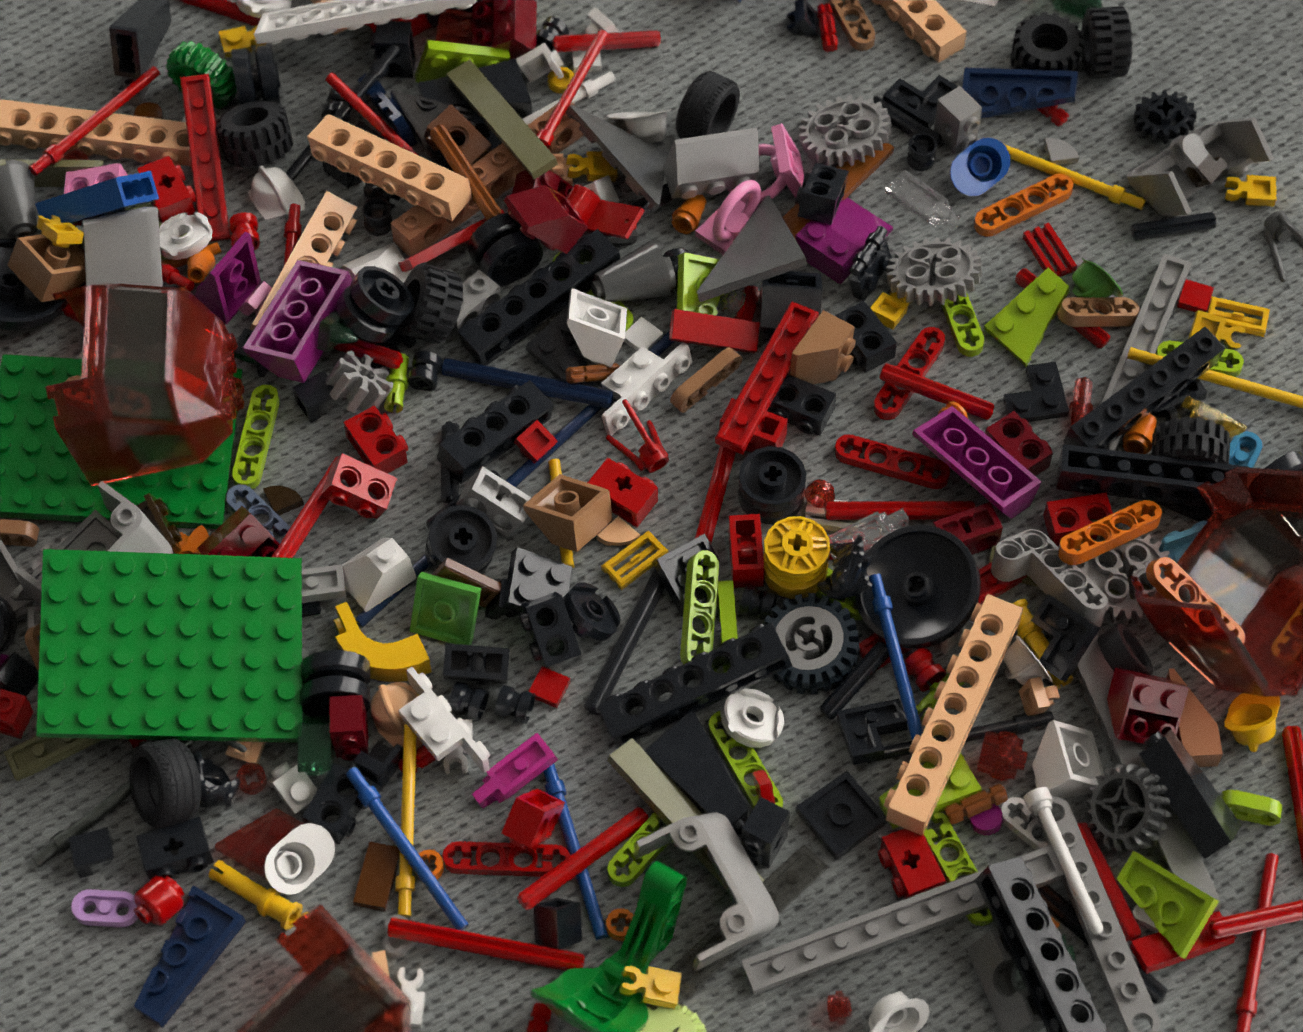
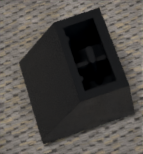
(783, 289)

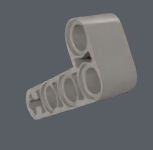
(1037, 556)

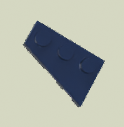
(390, 112)

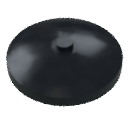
(17, 303)
(928, 581)

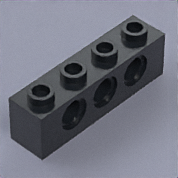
(465, 460)

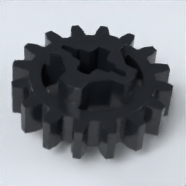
(1164, 116)

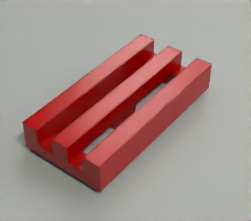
(1058, 245)

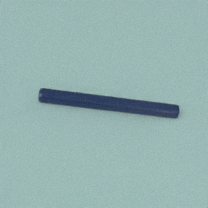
(510, 379)

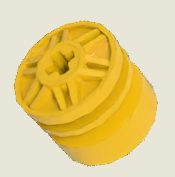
(796, 571)

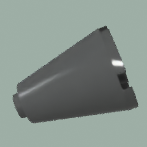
(17, 200)
(636, 276)

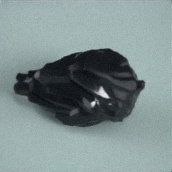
(850, 572)
(215, 783)

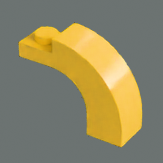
(386, 660)

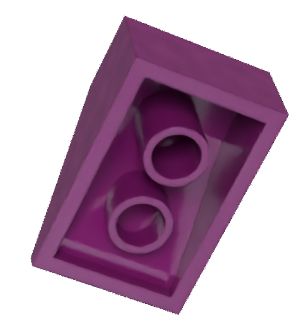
(835, 245)
(231, 280)

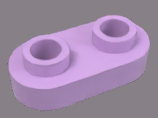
(106, 910)

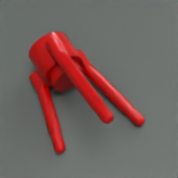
(652, 453)

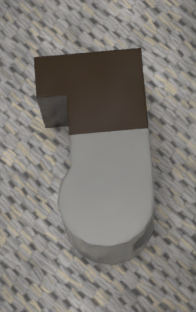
(1195, 160)

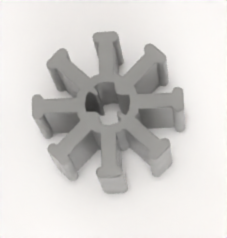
(359, 382)

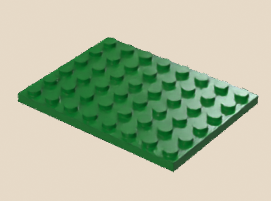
(46, 482)
(169, 647)

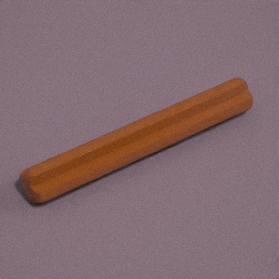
(462, 167)

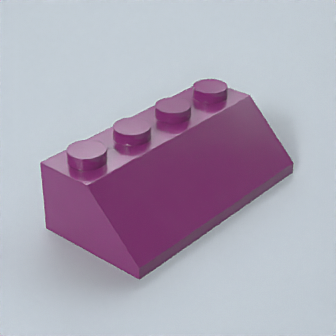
(289, 328)
(979, 461)

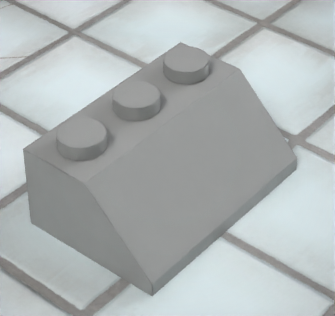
(712, 163)

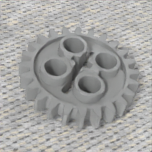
(845, 130)
(955, 271)
(1111, 578)

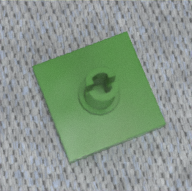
(445, 609)

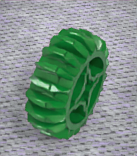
(193, 60)

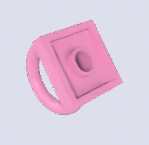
(785, 162)
(730, 217)

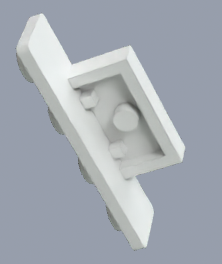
(640, 381)
(435, 725)

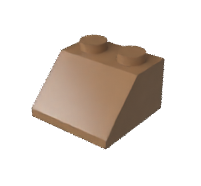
(46, 266)
(824, 350)
(570, 511)

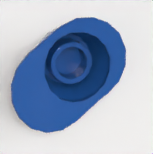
(980, 166)

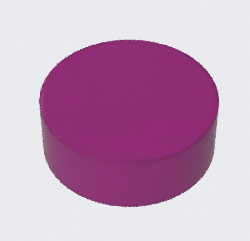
(988, 821)

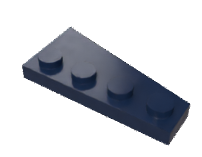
(1018, 89)
(194, 946)

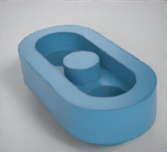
(1242, 458)

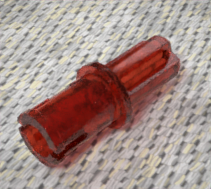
(1081, 401)

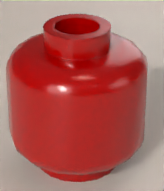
(158, 900)

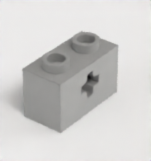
(957, 119)

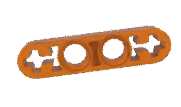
(1023, 205)
(1106, 528)
(1197, 594)

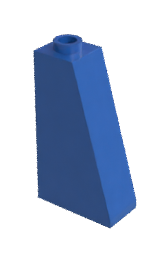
(101, 198)

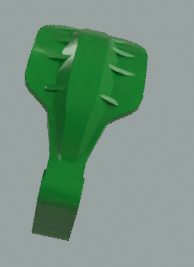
(591, 996)

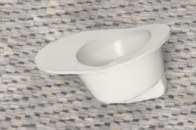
(644, 125)
(274, 192)
(1023, 663)
(299, 858)
(898, 1014)

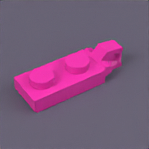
(515, 771)

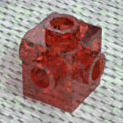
(1002, 755)

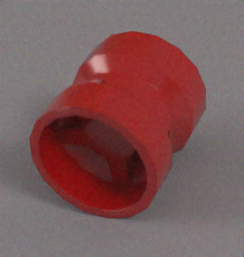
(244, 222)
(922, 667)

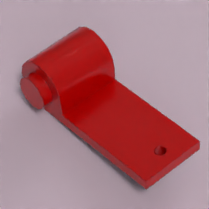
(606, 216)

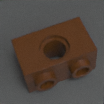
(474, 143)

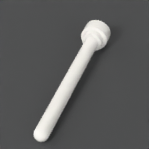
(1040, 803)

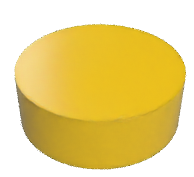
(559, 85)

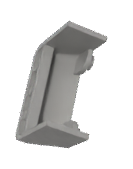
(1167, 186)
(127, 520)
(753, 908)

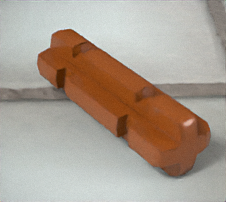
(589, 373)
(976, 803)

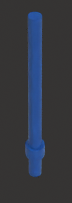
(883, 606)
(557, 789)
(371, 798)

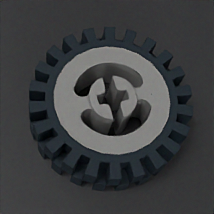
(815, 621)

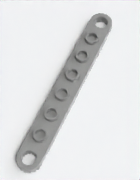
(1110, 946)

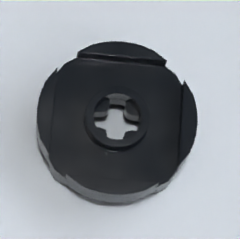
(591, 613)

